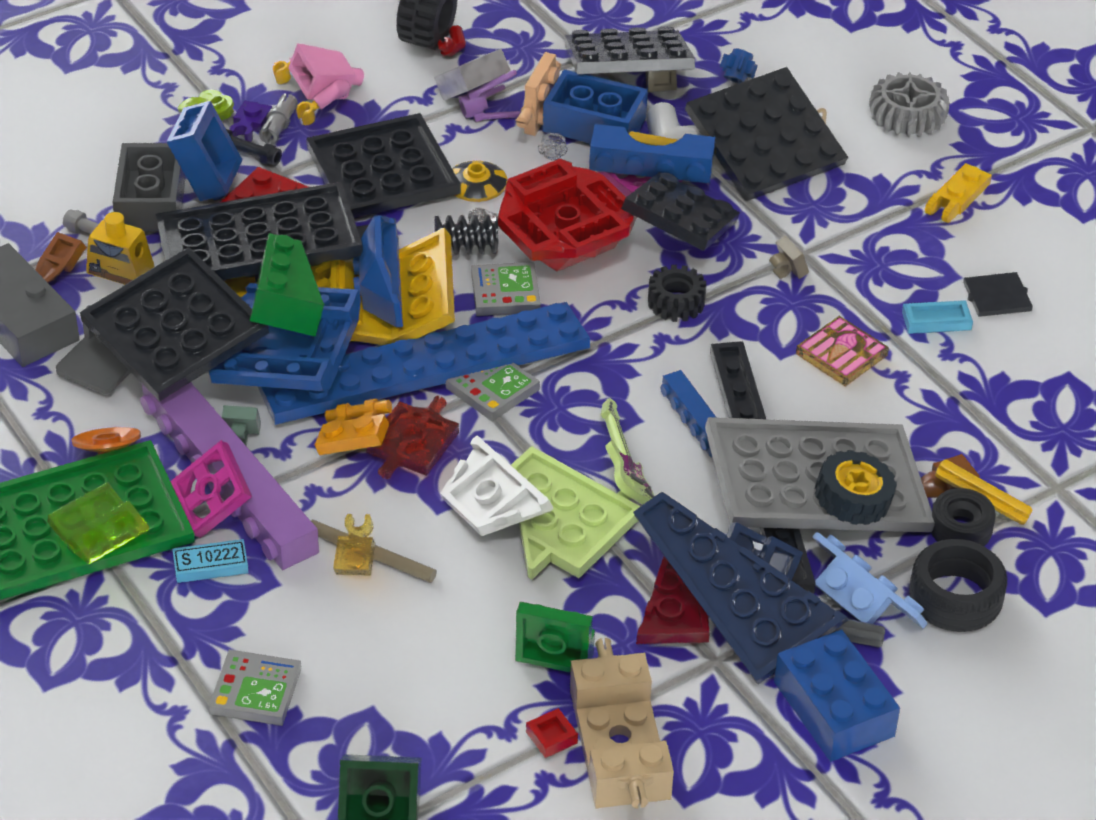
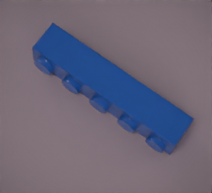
(688, 404)

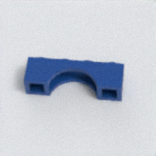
(617, 152)

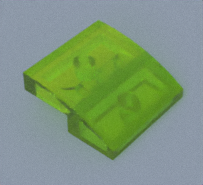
(97, 523)

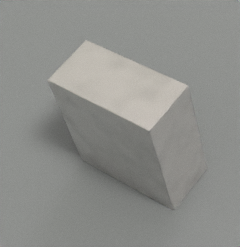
(472, 74)

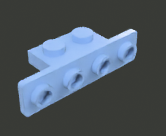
(858, 591)

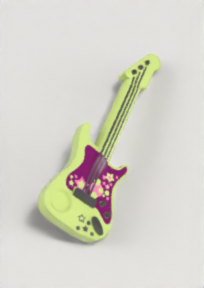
(627, 473)

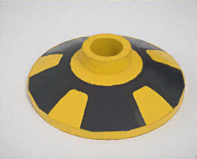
(480, 180)

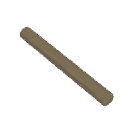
(382, 555)

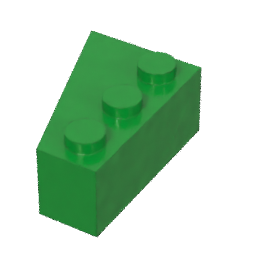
(287, 288)

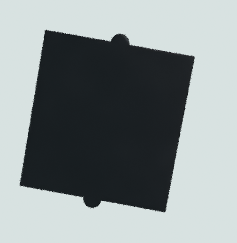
(997, 294)

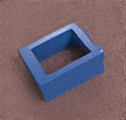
(204, 151)

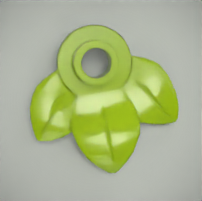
(222, 103)

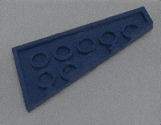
(741, 593)

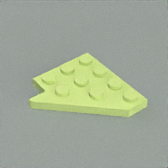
(583, 521)

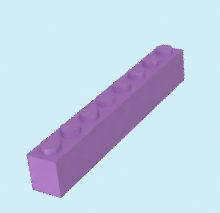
(270, 513)

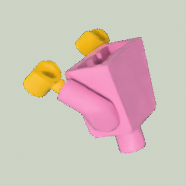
(322, 76)

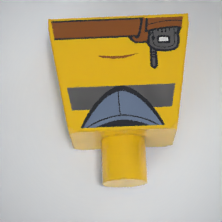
(118, 250)

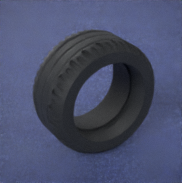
(964, 560)

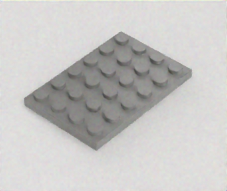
(773, 465)

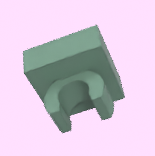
(242, 420)

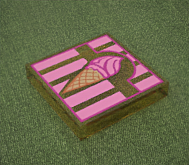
(842, 350)

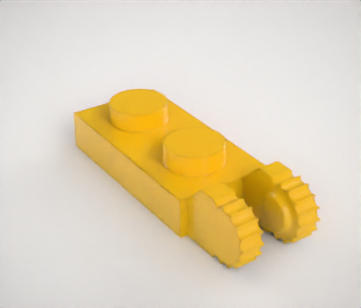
(958, 192)

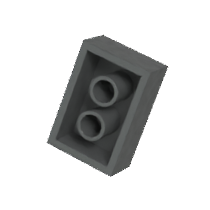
(147, 184)

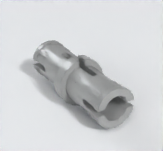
(278, 118)

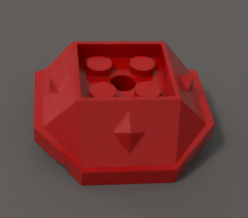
(563, 214)

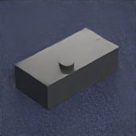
(32, 313)

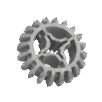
(909, 104)

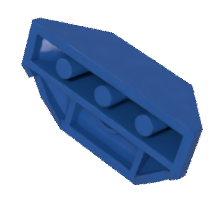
(380, 271)

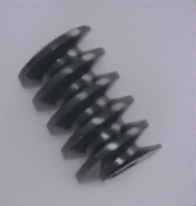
(470, 234)

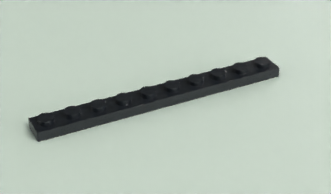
(744, 402)

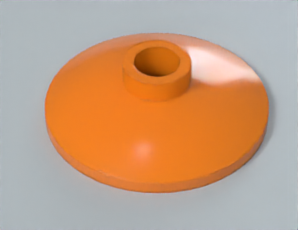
(106, 439)

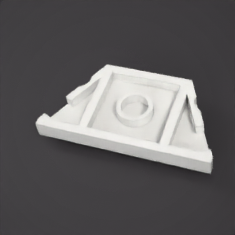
(491, 492)

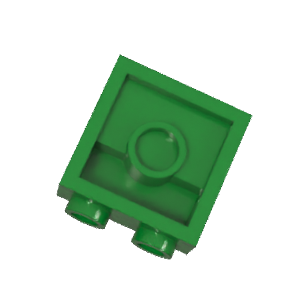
(552, 636)

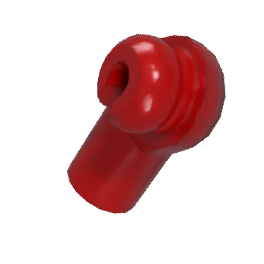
(454, 43)

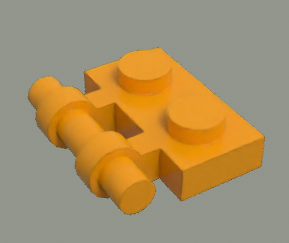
(353, 427)

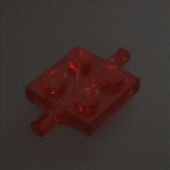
(415, 438)

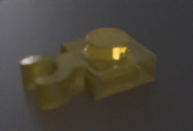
(355, 551)

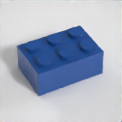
(587, 100)
(836, 695)

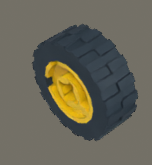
(855, 487)

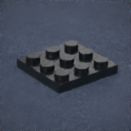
(681, 210)

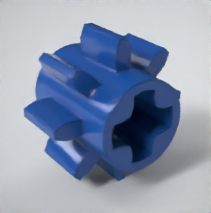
(738, 65)

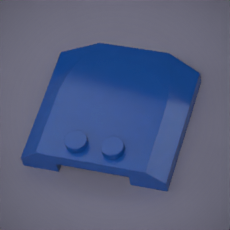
(295, 358)

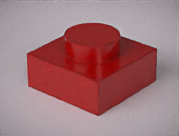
(551, 733)

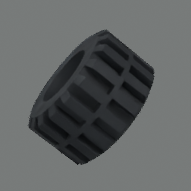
(425, 21)

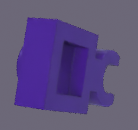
(249, 118)

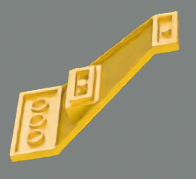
(425, 290)

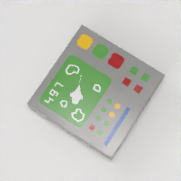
(505, 288)
(495, 389)
(255, 687)

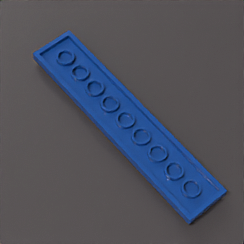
(434, 359)

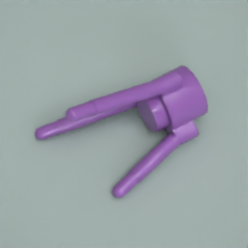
(475, 101)

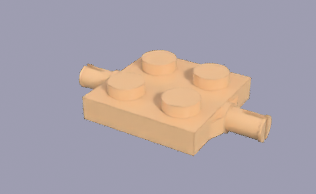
(536, 92)

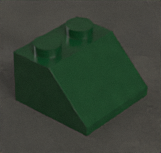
(379, 787)

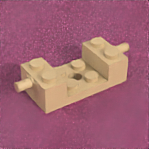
(614, 699)

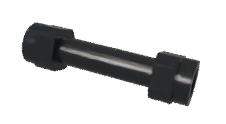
(267, 154)

